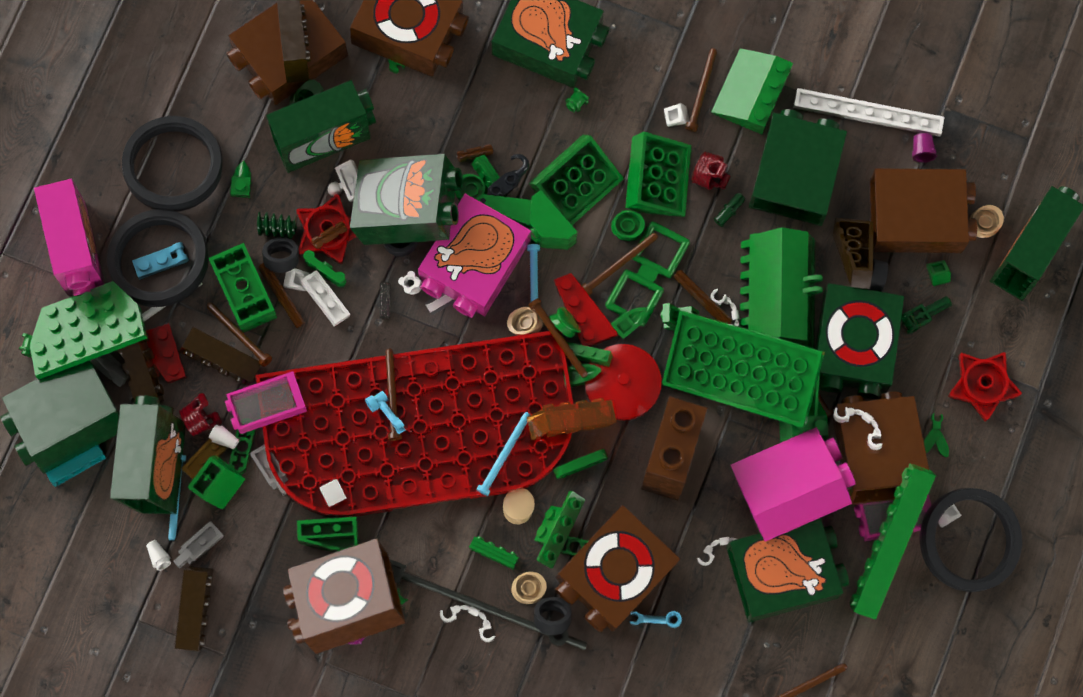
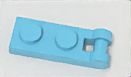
(160, 260)

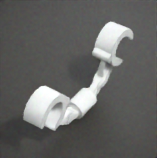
(726, 300)
(866, 417)
(708, 550)
(474, 611)

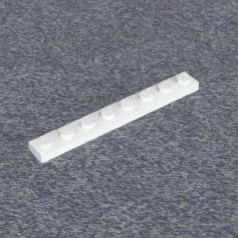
(868, 112)

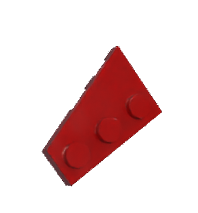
(166, 353)

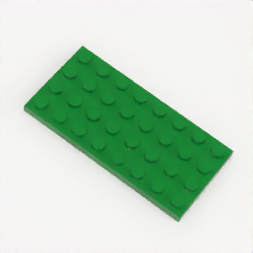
(743, 368)

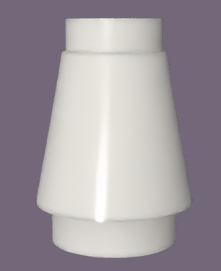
(223, 437)
(158, 556)

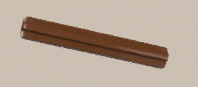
(282, 296)
(701, 297)

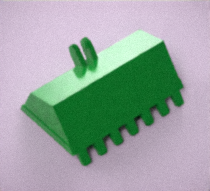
(781, 285)

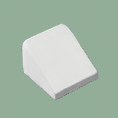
(676, 115)
(293, 279)
(333, 493)
(949, 516)

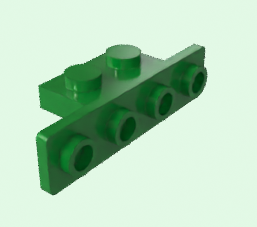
(556, 528)

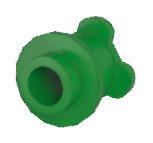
(576, 101)
(25, 348)

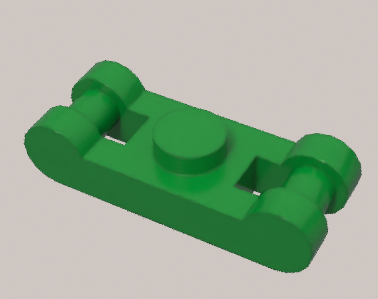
(324, 269)

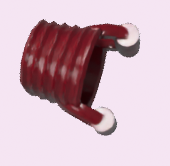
(710, 167)
(195, 417)

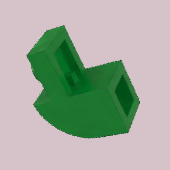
(670, 315)

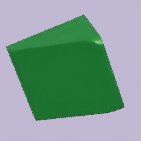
(939, 273)

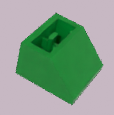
(216, 482)

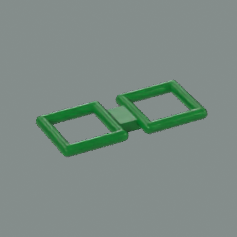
(649, 271)

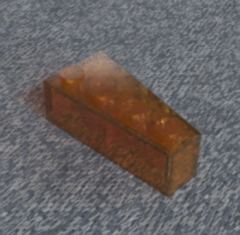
(571, 418)

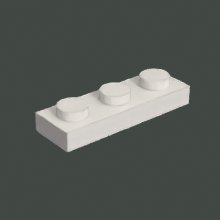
(325, 298)

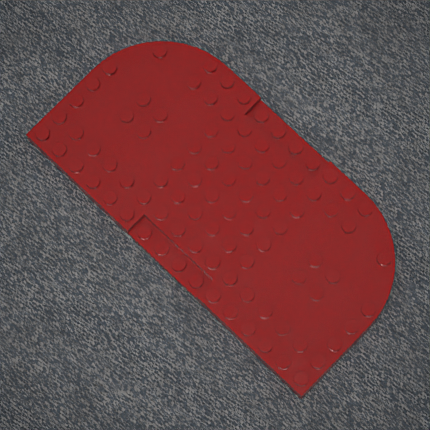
(455, 416)

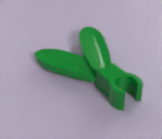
(936, 436)

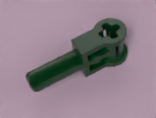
(921, 315)

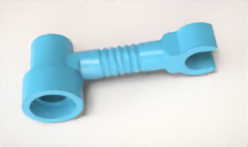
(379, 402)
(658, 619)

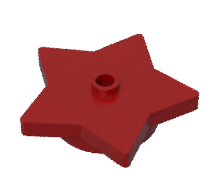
(318, 220)
(992, 372)

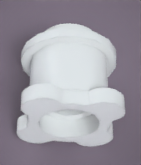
(406, 282)

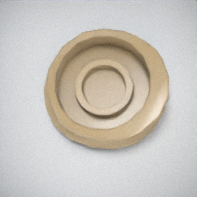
(989, 220)
(524, 321)
(518, 506)
(528, 587)

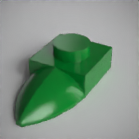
(241, 181)
(629, 321)
(576, 379)

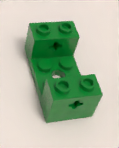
(249, 305)

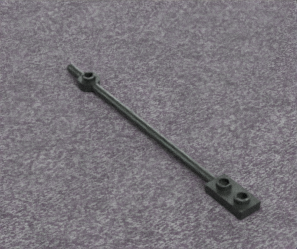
(399, 573)

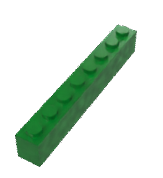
(892, 541)

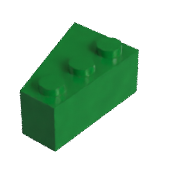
(329, 533)

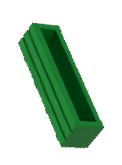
(485, 170)
(591, 354)
(494, 553)

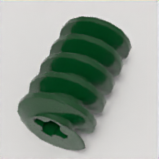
(276, 226)

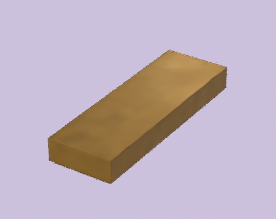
(197, 461)

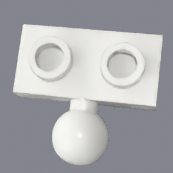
(347, 174)

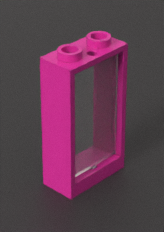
(265, 403)
(875, 513)

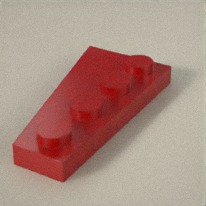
(592, 322)

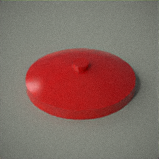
(630, 382)

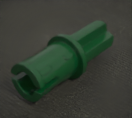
(729, 209)

